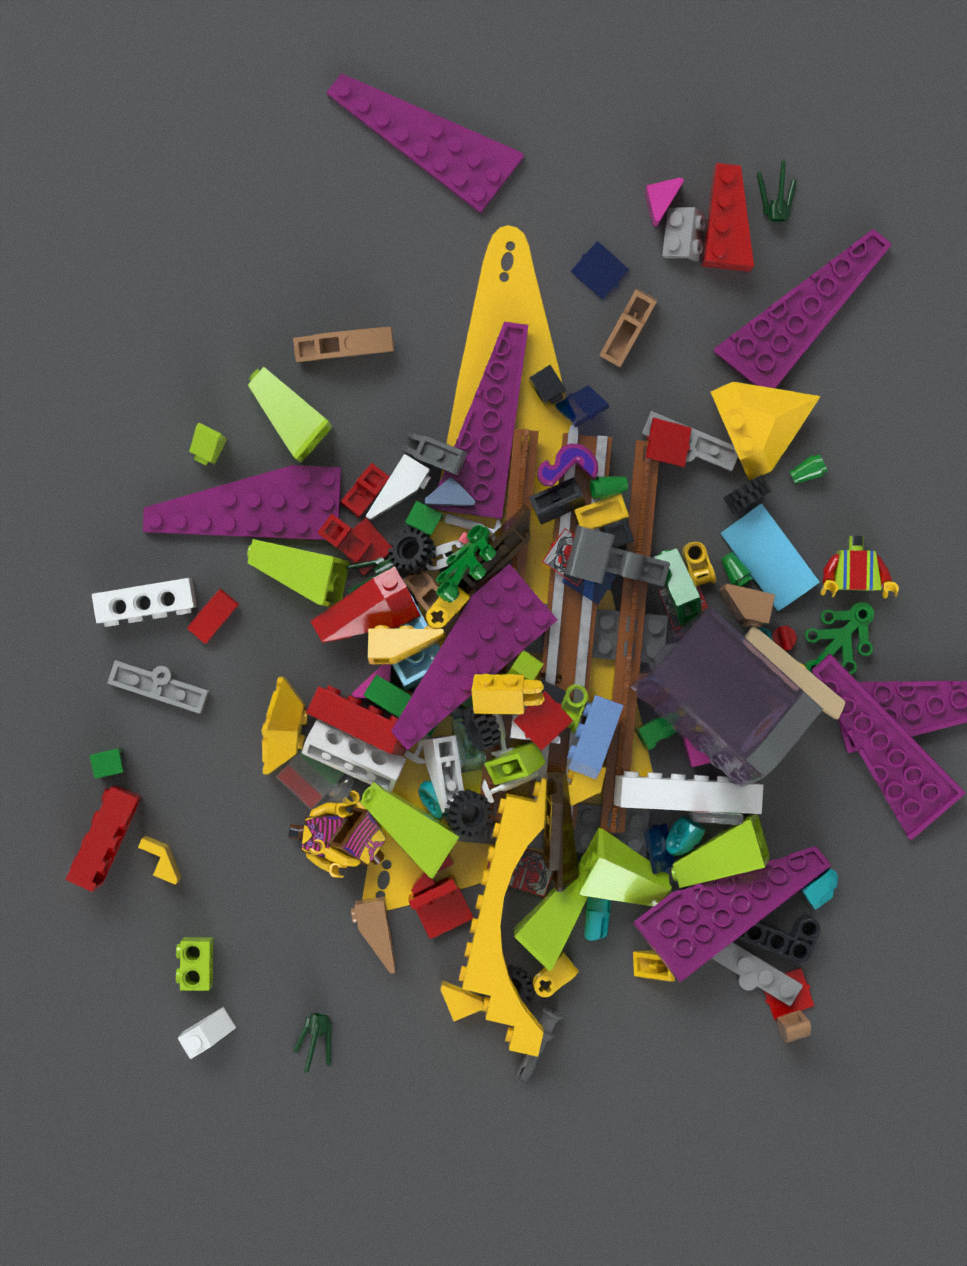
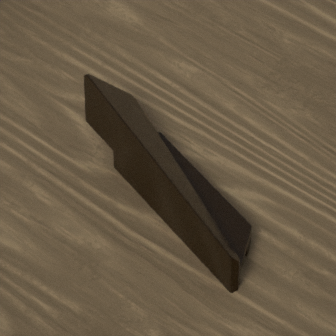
(507, 542)
(559, 839)

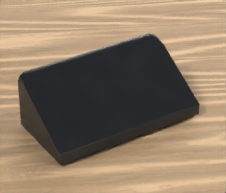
(557, 501)

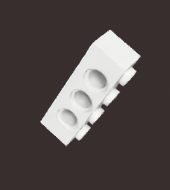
(105, 602)
(352, 755)

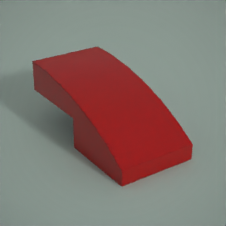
(365, 490)
(344, 538)
(213, 616)
(425, 881)

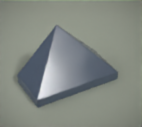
(450, 494)

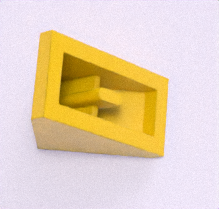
(649, 965)
(460, 1001)

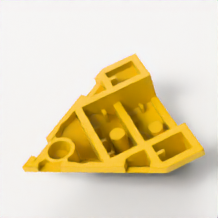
(761, 422)
(283, 726)

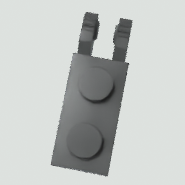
(436, 453)

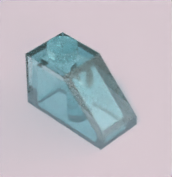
(469, 756)

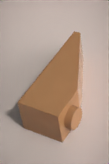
(374, 926)

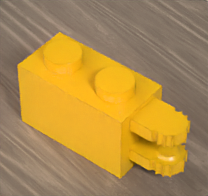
(505, 693)

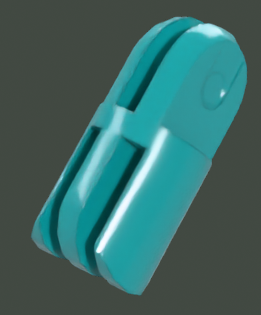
(597, 918)

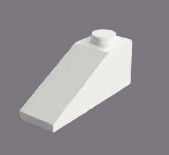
(403, 483)
(443, 767)

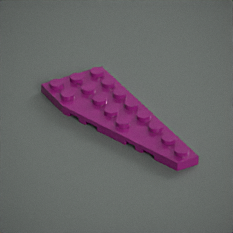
(270, 505)
(485, 638)
(708, 917)

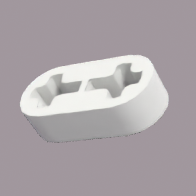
(441, 550)

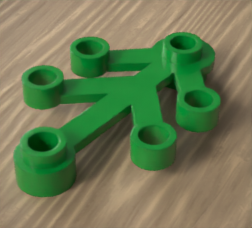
(458, 563)
(842, 636)

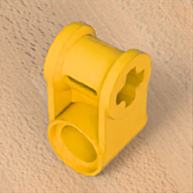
(698, 566)
(449, 609)
(560, 975)

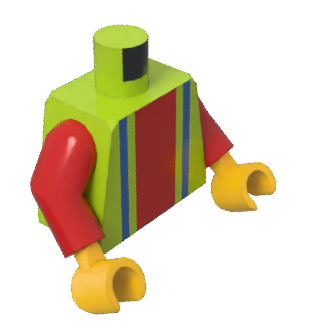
(857, 571)

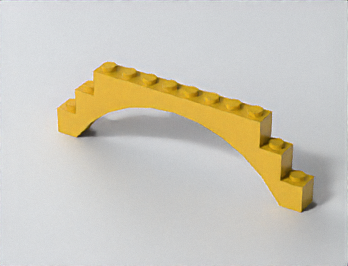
(486, 965)

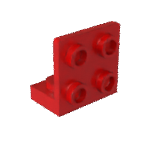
(441, 907)

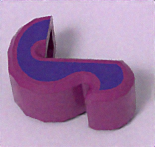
(564, 460)

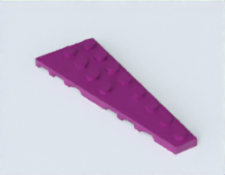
(450, 153)
(781, 334)
(490, 427)
(917, 705)
(903, 770)

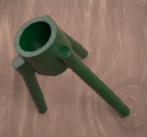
(779, 208)
(382, 566)
(318, 1024)

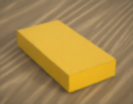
(602, 512)

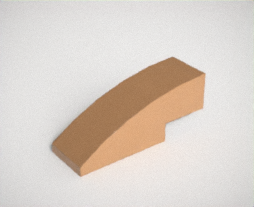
(628, 327)
(793, 1026)

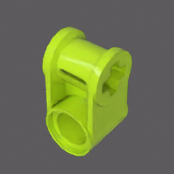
(572, 708)

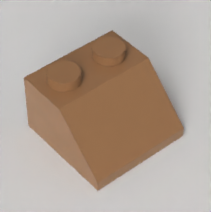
(748, 605)

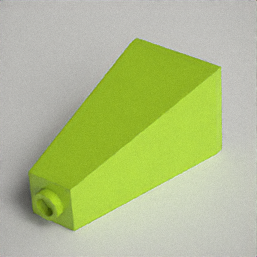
(291, 416)
(306, 572)
(413, 829)
(726, 854)
(619, 873)
(550, 924)

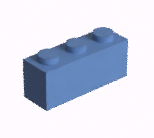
(594, 736)

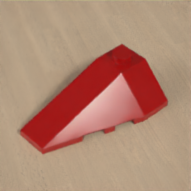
(378, 602)

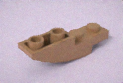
(343, 344)
(424, 589)

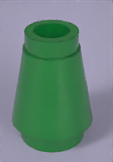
(809, 469)
(607, 486)
(736, 571)

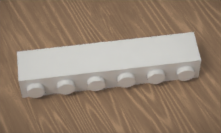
(686, 794)

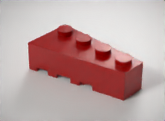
(727, 227)
(356, 719)
(104, 838)

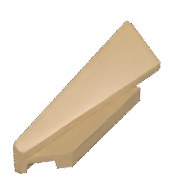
(817, 690)

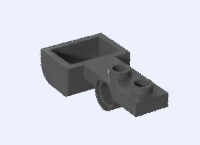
(594, 555)

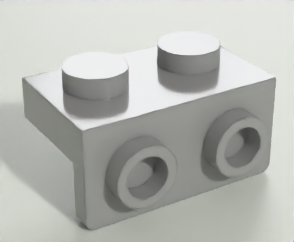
(684, 233)

